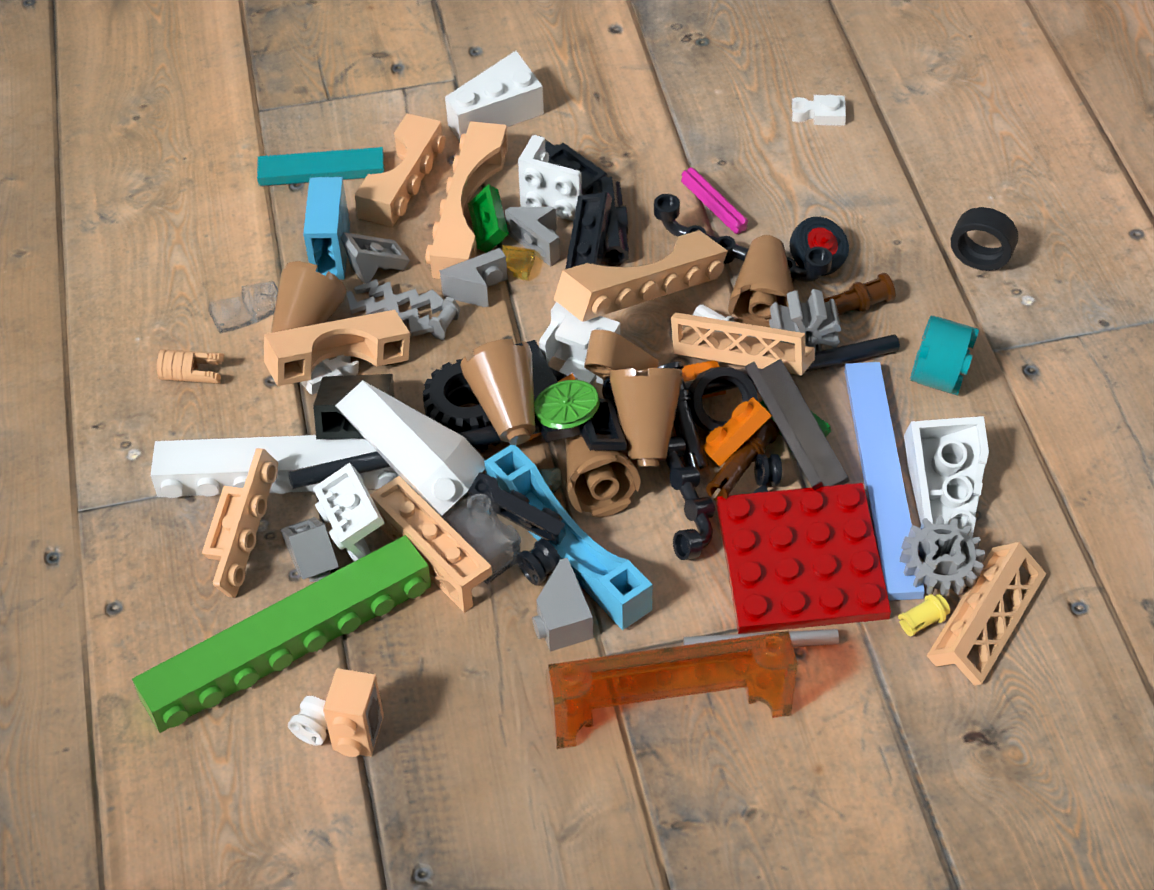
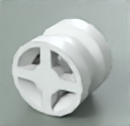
(310, 722)

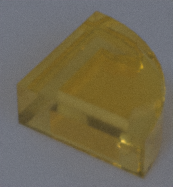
(519, 260)

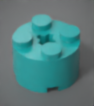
(944, 355)

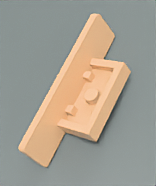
(237, 521)

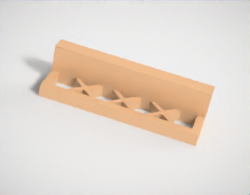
(740, 349)
(450, 559)
(985, 601)

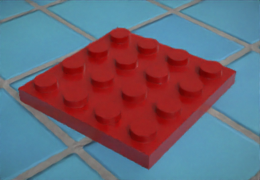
(802, 558)

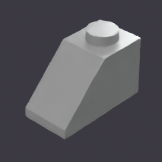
(310, 549)
(562, 610)

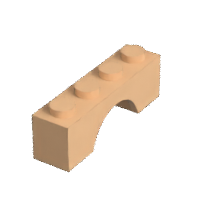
(386, 195)
(372, 337)

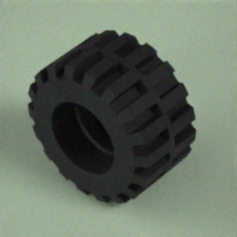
(446, 393)

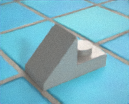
(535, 230)
(369, 253)
(470, 278)

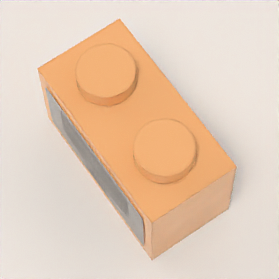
(353, 712)

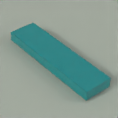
(303, 166)

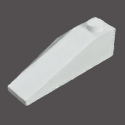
(419, 449)
(947, 468)

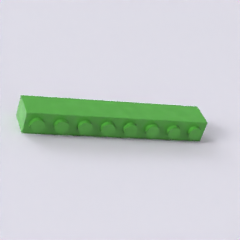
(281, 633)

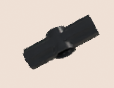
(616, 241)

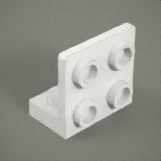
(547, 183)
(349, 510)

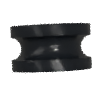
(768, 469)

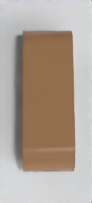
(612, 352)

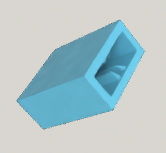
(324, 225)

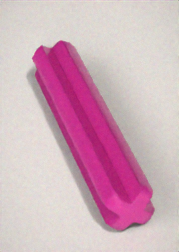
(714, 200)

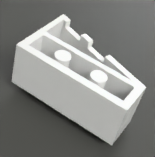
(499, 95)

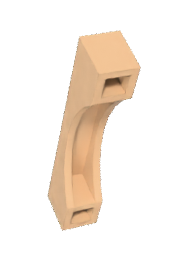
(480, 157)
(600, 290)

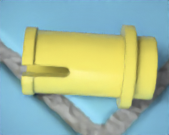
(926, 613)

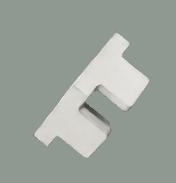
(569, 340)

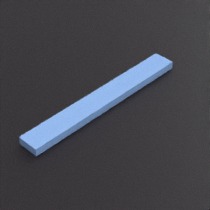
(881, 475)

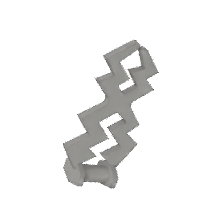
(418, 326)

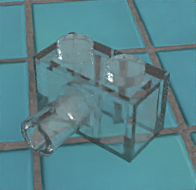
(485, 532)

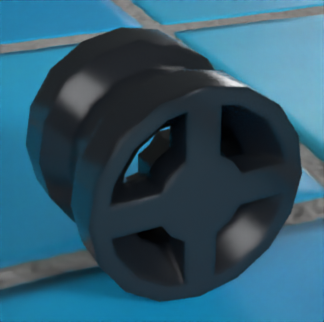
(538, 561)

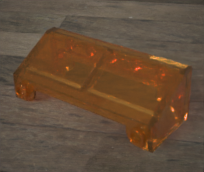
(758, 662)

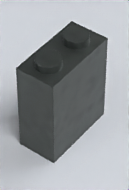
(328, 419)

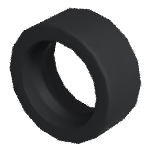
(992, 222)
(703, 380)

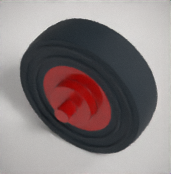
(819, 233)

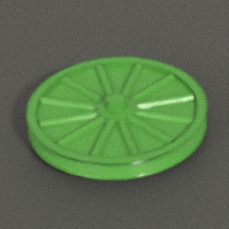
(566, 404)

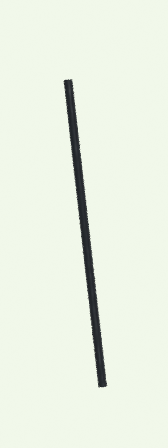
(487, 435)

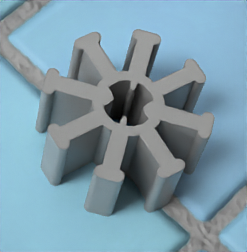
(814, 318)

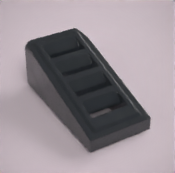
(604, 429)

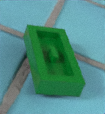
(488, 218)

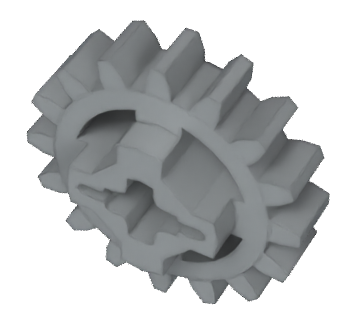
(947, 570)

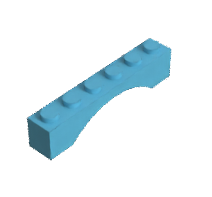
(604, 576)

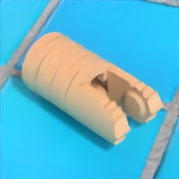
(184, 366)

